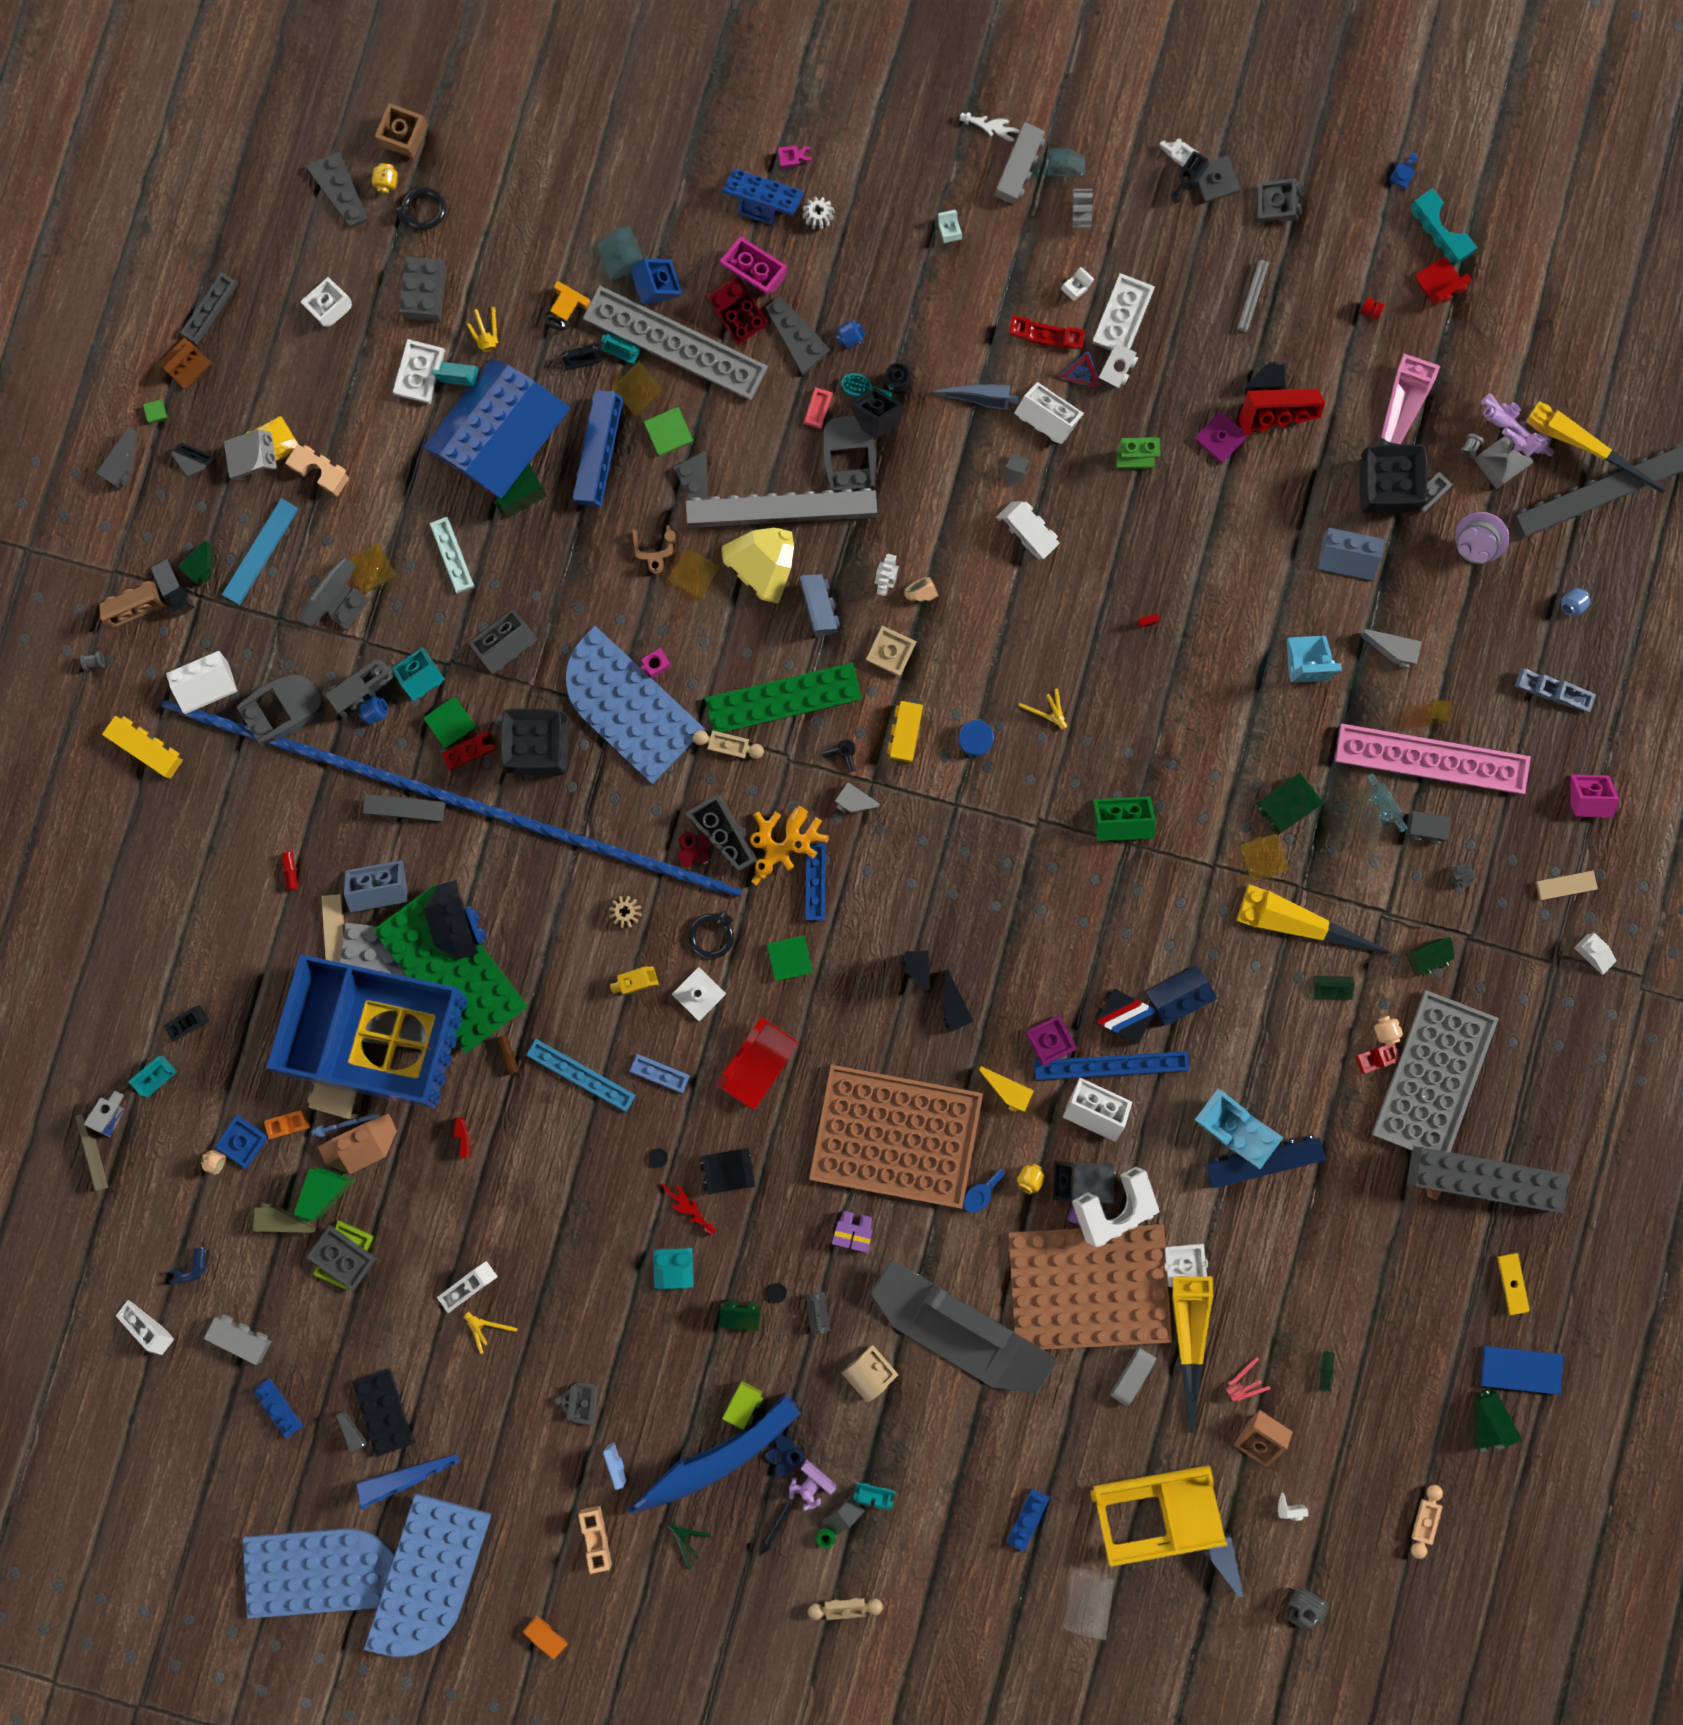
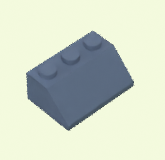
(1350, 554)
(819, 605)
(375, 886)

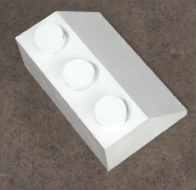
(1048, 413)
(202, 682)
(1097, 1109)

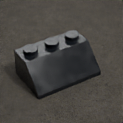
(917, 968)

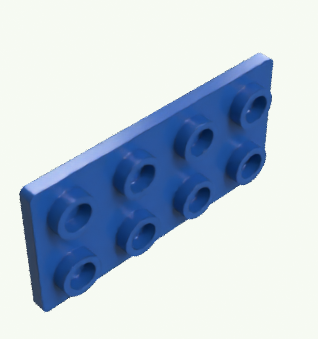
(761, 197)

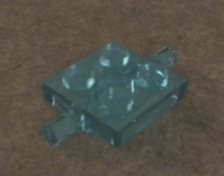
(1384, 800)

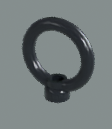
(403, 211)
(722, 919)

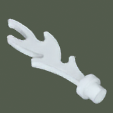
(995, 125)

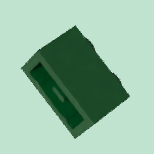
(739, 1315)

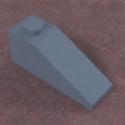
(1225, 1562)

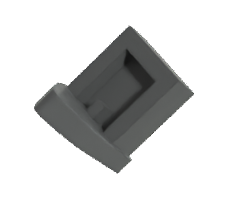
(1015, 469)

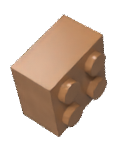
(401, 130)

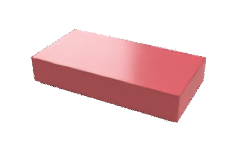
(818, 408)

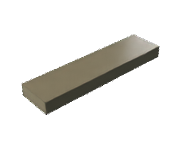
(92, 1153)

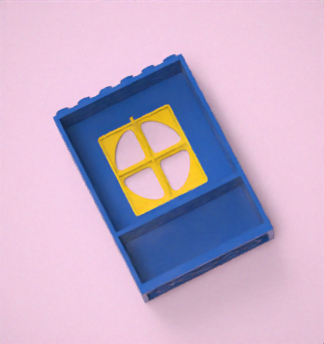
(329, 1017)

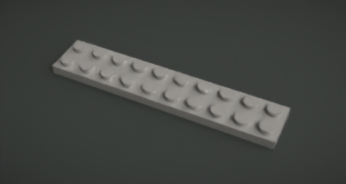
(675, 343)

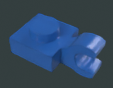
(1404, 173)

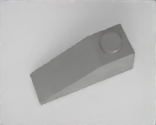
(1395, 648)

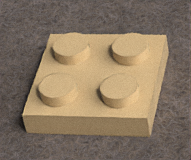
(891, 651)

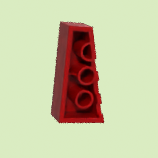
(1279, 407)

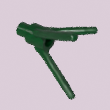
(680, 1535)

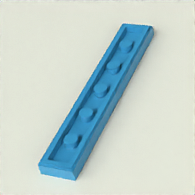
(260, 551)
(580, 1075)

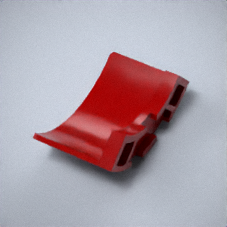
(757, 1063)

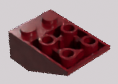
(736, 309)

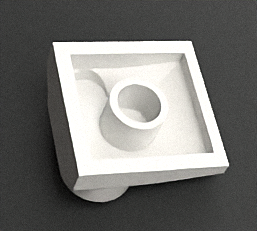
(327, 302)

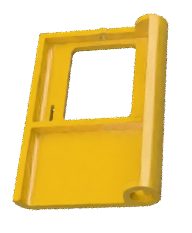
(1186, 1507)

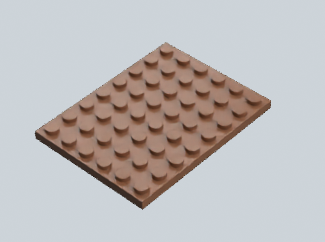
(896, 1136)
(1090, 1294)

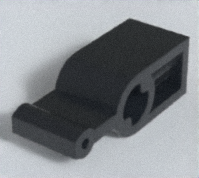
(1194, 167)

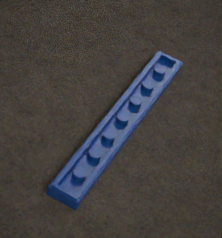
(1112, 1065)

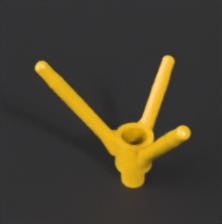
(1056, 716)
(477, 1324)

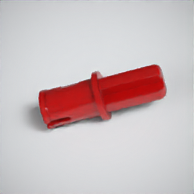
(289, 871)

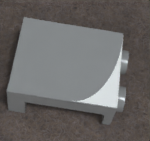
(249, 454)

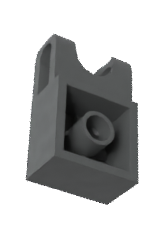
(359, 687)

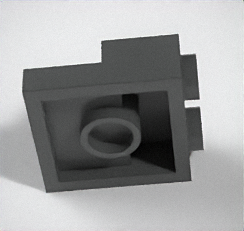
(1279, 200)

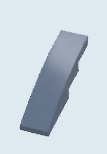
(1554, 690)

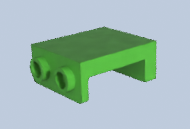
(1137, 453)

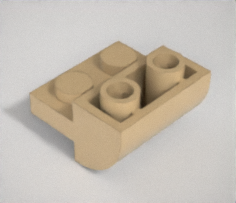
(870, 1374)

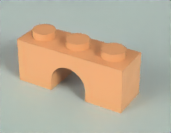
(303, 461)
(596, 1539)

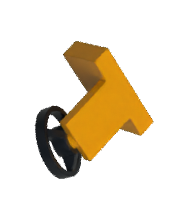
(564, 306)

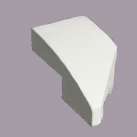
(1177, 151)

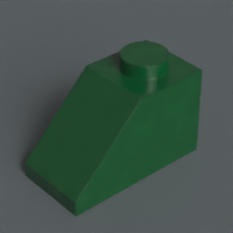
(199, 563)

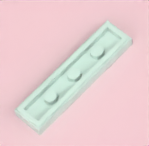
(452, 555)

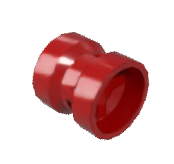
(1372, 308)

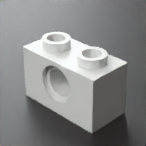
(1121, 353)

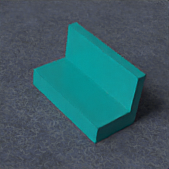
(456, 374)

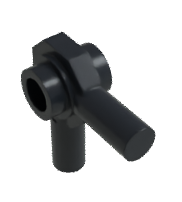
(845, 750)

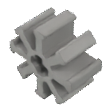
(1082, 208)

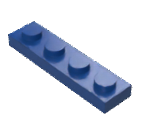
(816, 883)

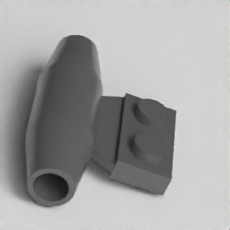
(332, 595)

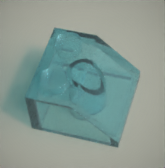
(619, 252)

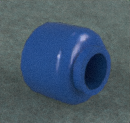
(850, 334)
(373, 710)

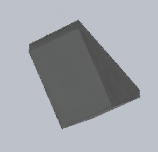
(844, 1515)

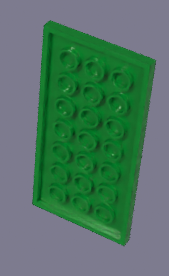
(488, 992)

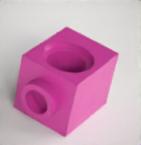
(656, 655)

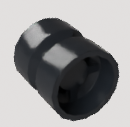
(897, 378)

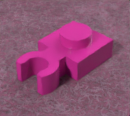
(790, 156)

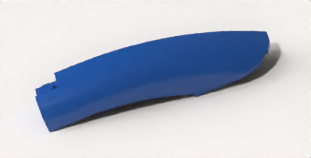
(710, 1466)

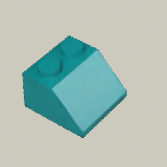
(418, 674)

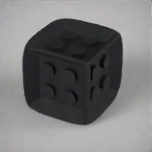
(1393, 478)
(534, 742)

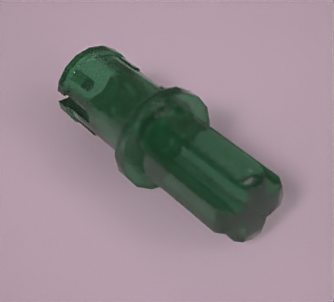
(1326, 1371)

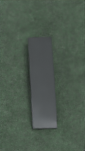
(403, 807)

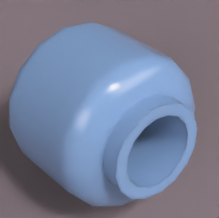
(1575, 602)

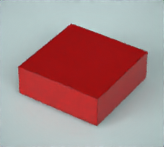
(1148, 621)

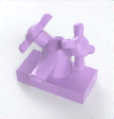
(811, 1485)

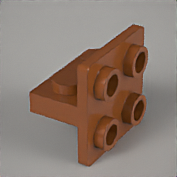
(185, 363)

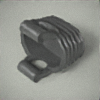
(1313, 1606)

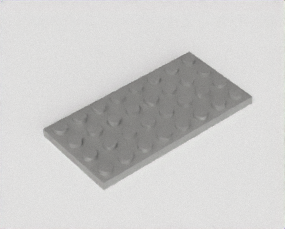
(1435, 1074)

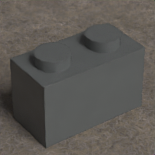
(1428, 826)

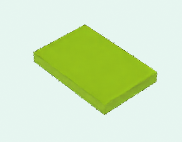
(358, 1236)

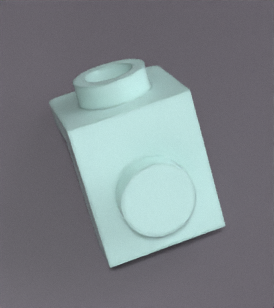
(949, 226)

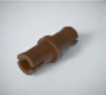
(507, 1055)

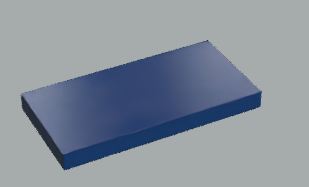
(1522, 1370)

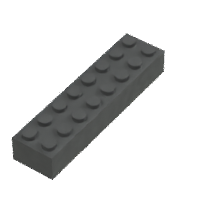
(1487, 1179)

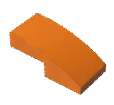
(286, 1124)
(543, 1636)

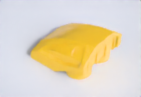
(282, 437)

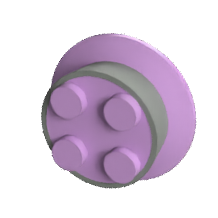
(1481, 537)

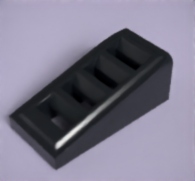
(196, 1016)

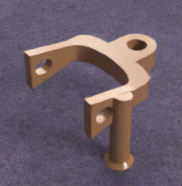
(657, 557)

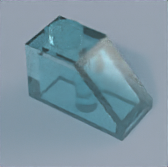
(1065, 162)

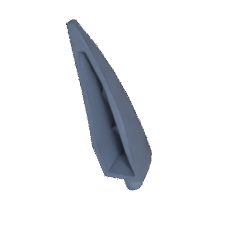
(987, 395)

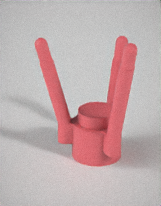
(1237, 1392)

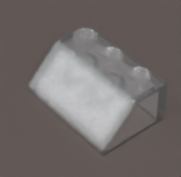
(1089, 1603)

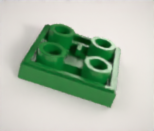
(450, 722)
(789, 958)

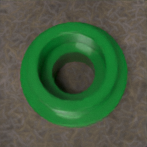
(826, 1543)

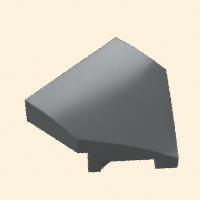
(580, 1402)

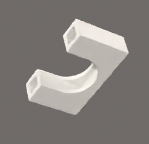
(1139, 1207)

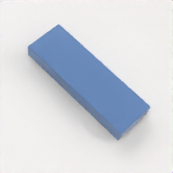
(659, 1073)

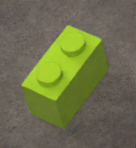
(742, 1405)

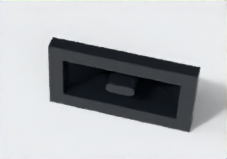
(191, 459)

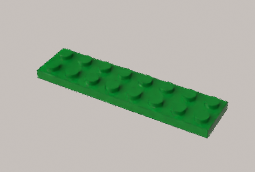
(783, 698)

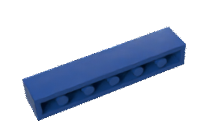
(597, 448)

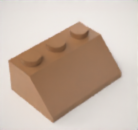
(131, 604)

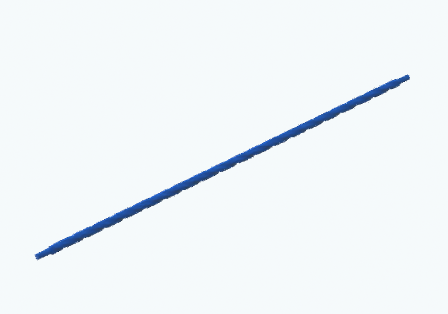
(463, 802)

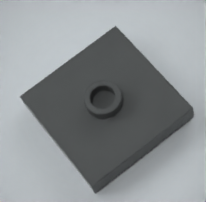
(1218, 180)

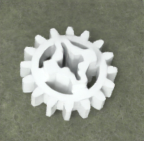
(886, 574)

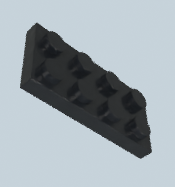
(383, 1412)

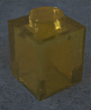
(1438, 711)

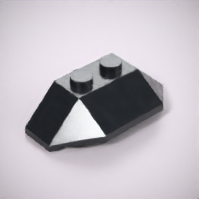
(449, 921)

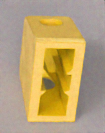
(640, 978)

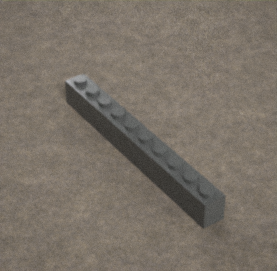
(1597, 493)

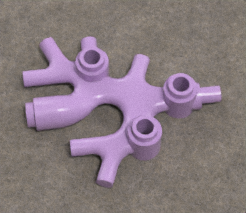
(1504, 417)

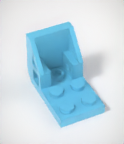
(1310, 659)
(1238, 1129)

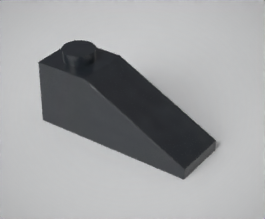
(172, 588)
(954, 1008)

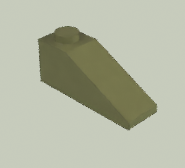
(279, 1220)

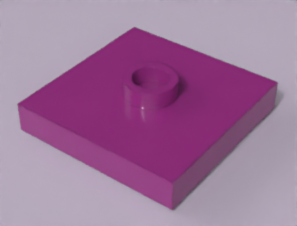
(1220, 437)
(1050, 1040)

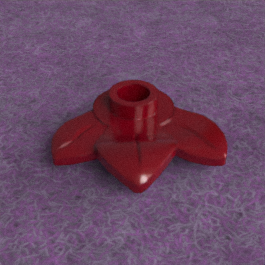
(696, 851)

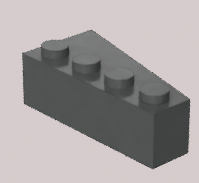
(721, 828)

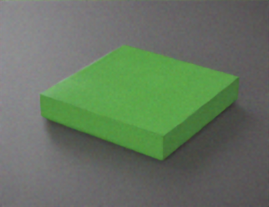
(668, 431)

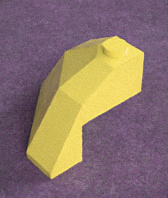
(762, 560)

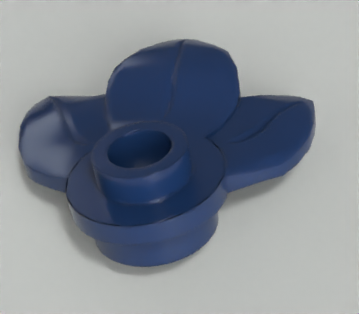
(782, 1453)

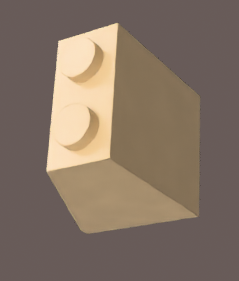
(335, 1101)

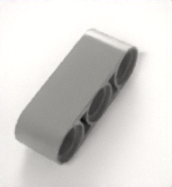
(1133, 1377)

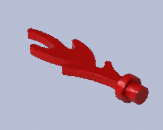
(686, 1208)

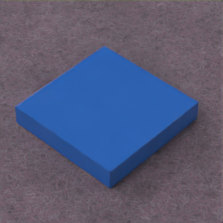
(241, 1141)

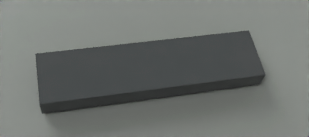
(208, 308)

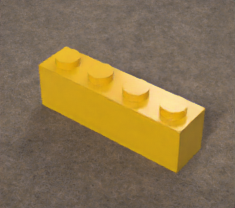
(143, 747)

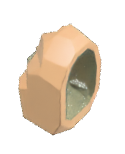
(921, 590)
(213, 1162)

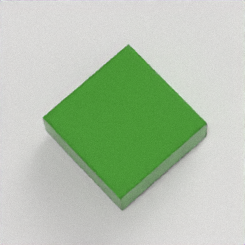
(155, 411)

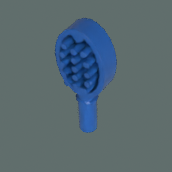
(980, 1194)

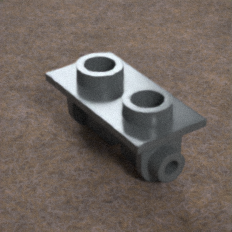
(817, 1312)

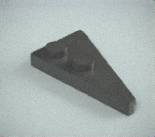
(694, 476)

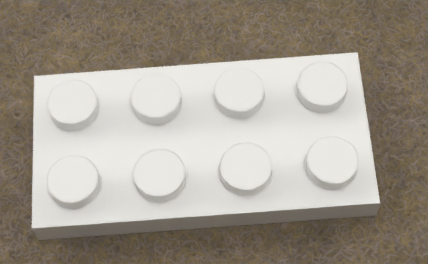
(1123, 313)

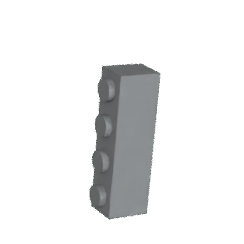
(1019, 162)

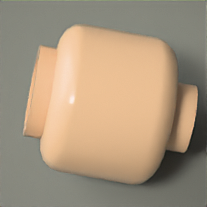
(1388, 1030)

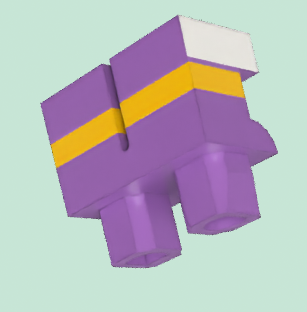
(861, 1236)

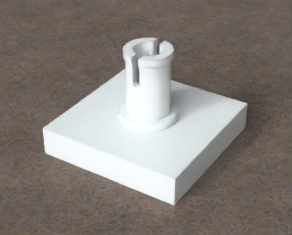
(699, 994)

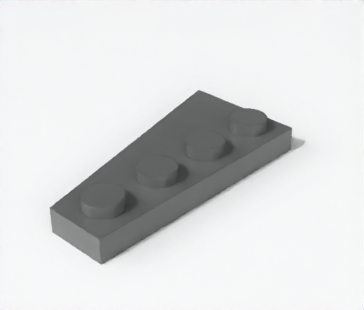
(337, 184)

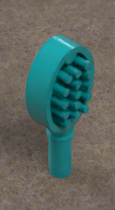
(857, 385)

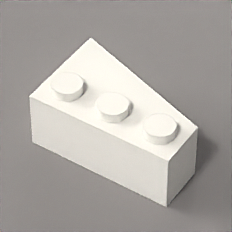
(1029, 528)

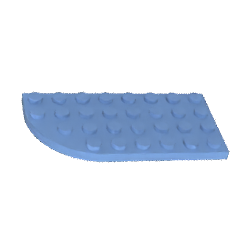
(627, 706)
(314, 1572)
(427, 1576)

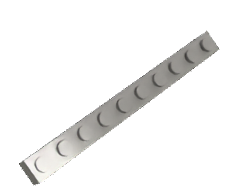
(781, 508)

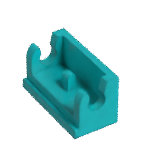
(153, 1076)

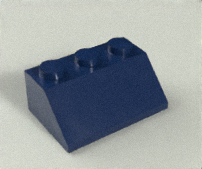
(1181, 995)

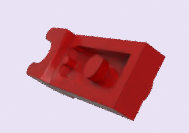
(468, 751)

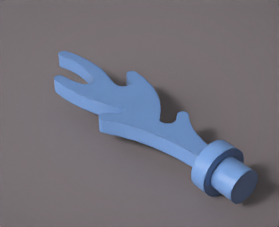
(320, 1130)

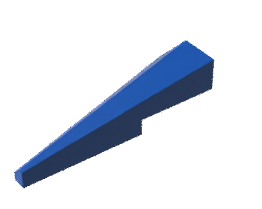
(384, 1485)

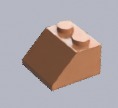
(1263, 1439)

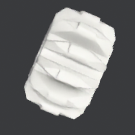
(811, 213)

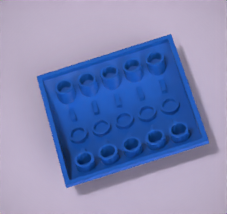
(497, 427)

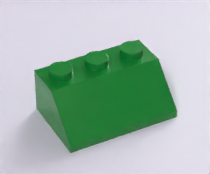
(1124, 818)

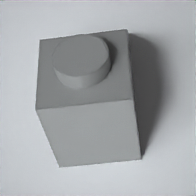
(854, 800)

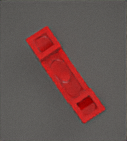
(1046, 334)

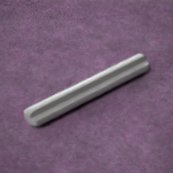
(1253, 295)

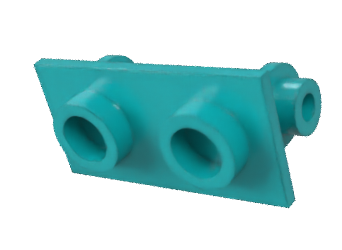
(620, 348)
(882, 1496)

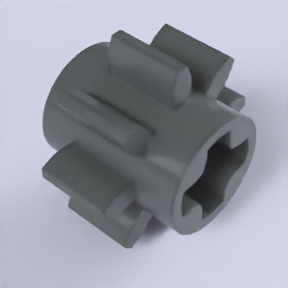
(1462, 875)

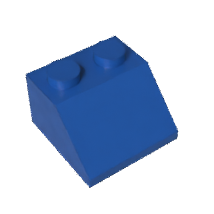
(655, 280)

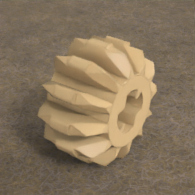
(629, 917)

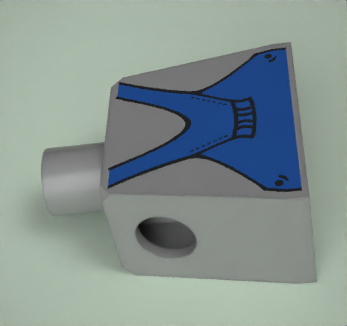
(103, 1121)

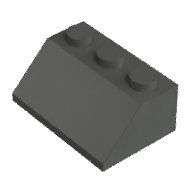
(503, 641)

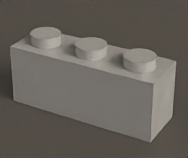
(238, 1339)

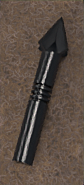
(766, 1544)

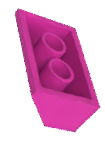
(754, 265)

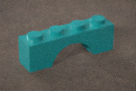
(1454, 246)

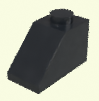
(1268, 378)

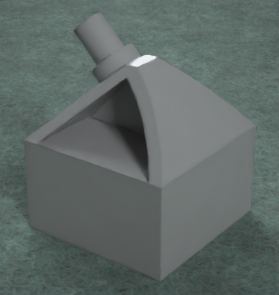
(1502, 462)

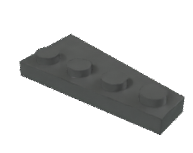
(799, 338)

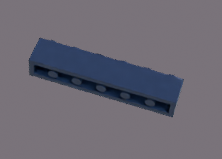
(1283, 1158)

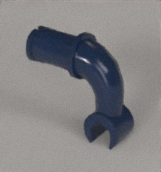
(197, 1268)

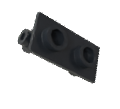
(582, 356)

